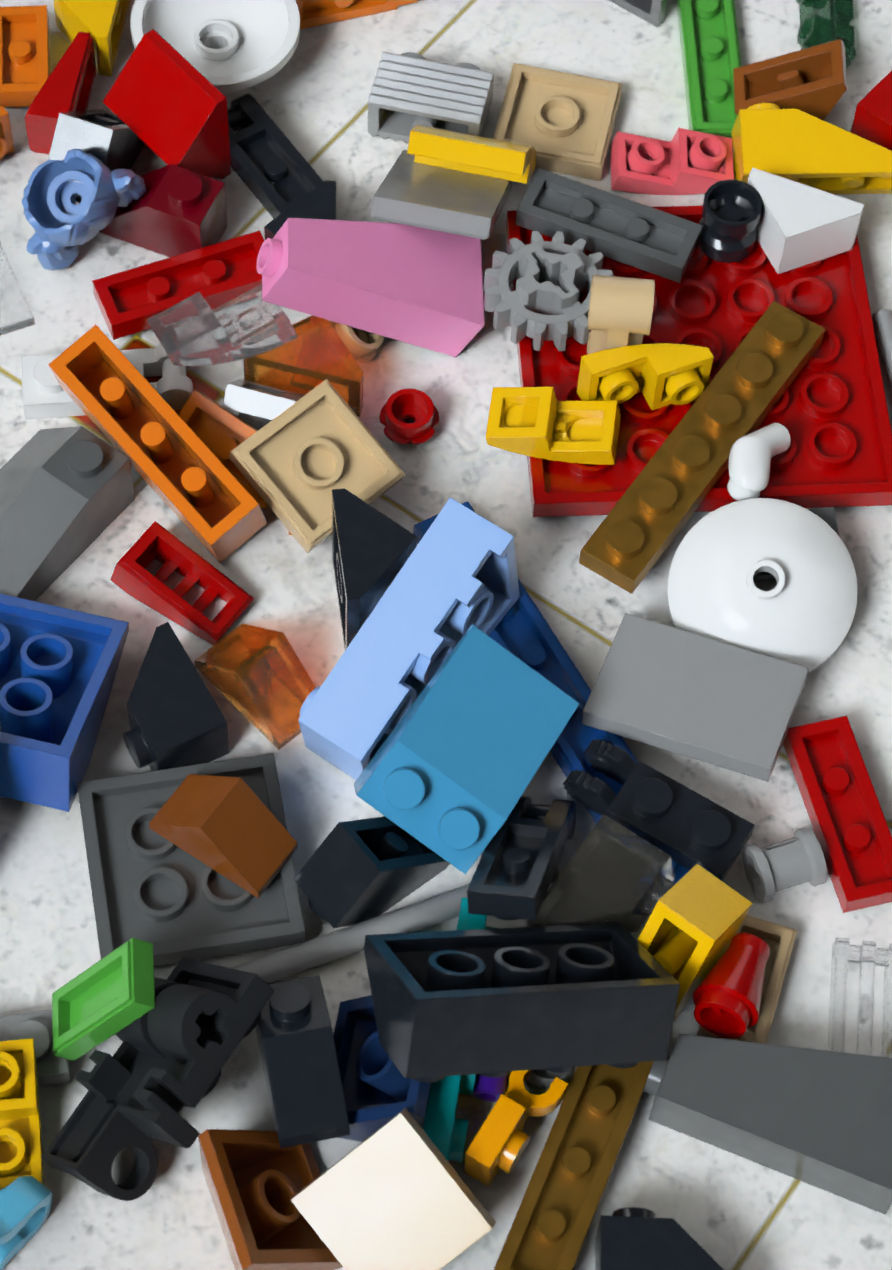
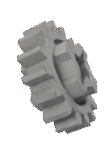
(546, 289)

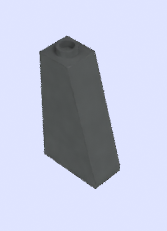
(786, 1109)

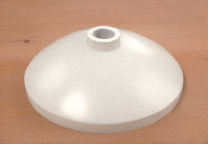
(225, 40)
(798, 619)

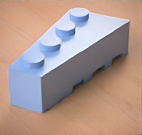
(452, 579)

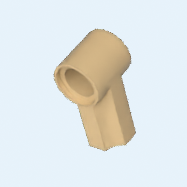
(619, 311)

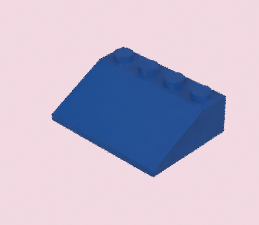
(52, 696)

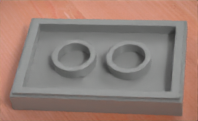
(440, 198)
(695, 696)

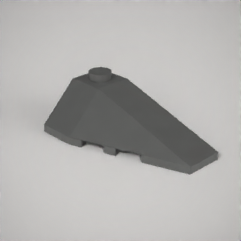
(55, 504)

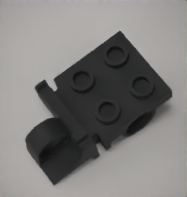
(163, 1064)

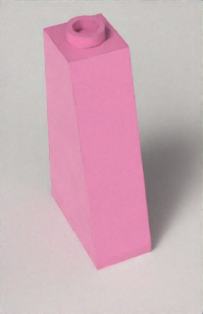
(378, 279)

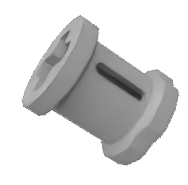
(784, 864)

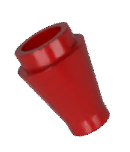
(732, 990)

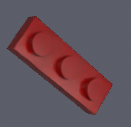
(215, 271)
(843, 811)

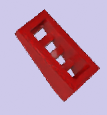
(64, 91)
(176, 556)

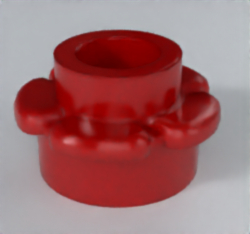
(409, 405)

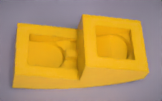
(541, 427)

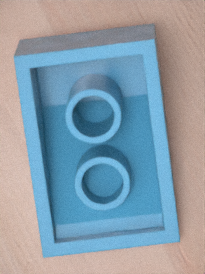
(466, 749)

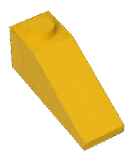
(808, 152)

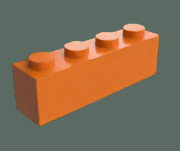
(158, 443)

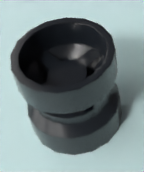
(729, 220)

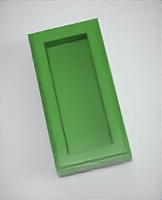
(103, 999)

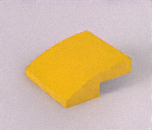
(472, 153)

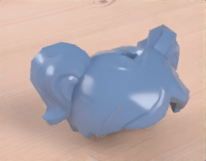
(53, 210)

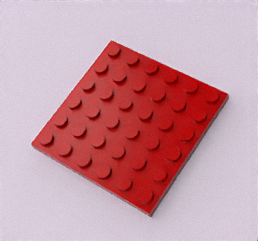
(830, 409)

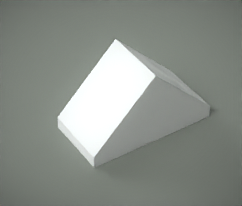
(802, 222)

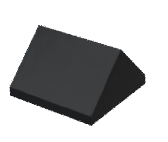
(365, 557)

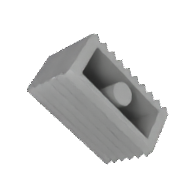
(428, 94)

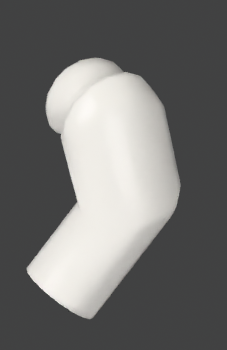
(751, 460)

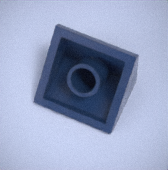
(369, 1078)

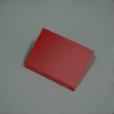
(173, 108)

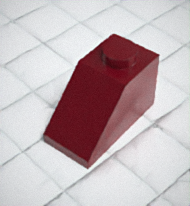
(174, 214)

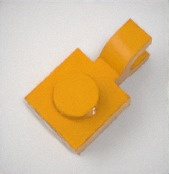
(501, 1138)

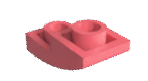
(676, 167)

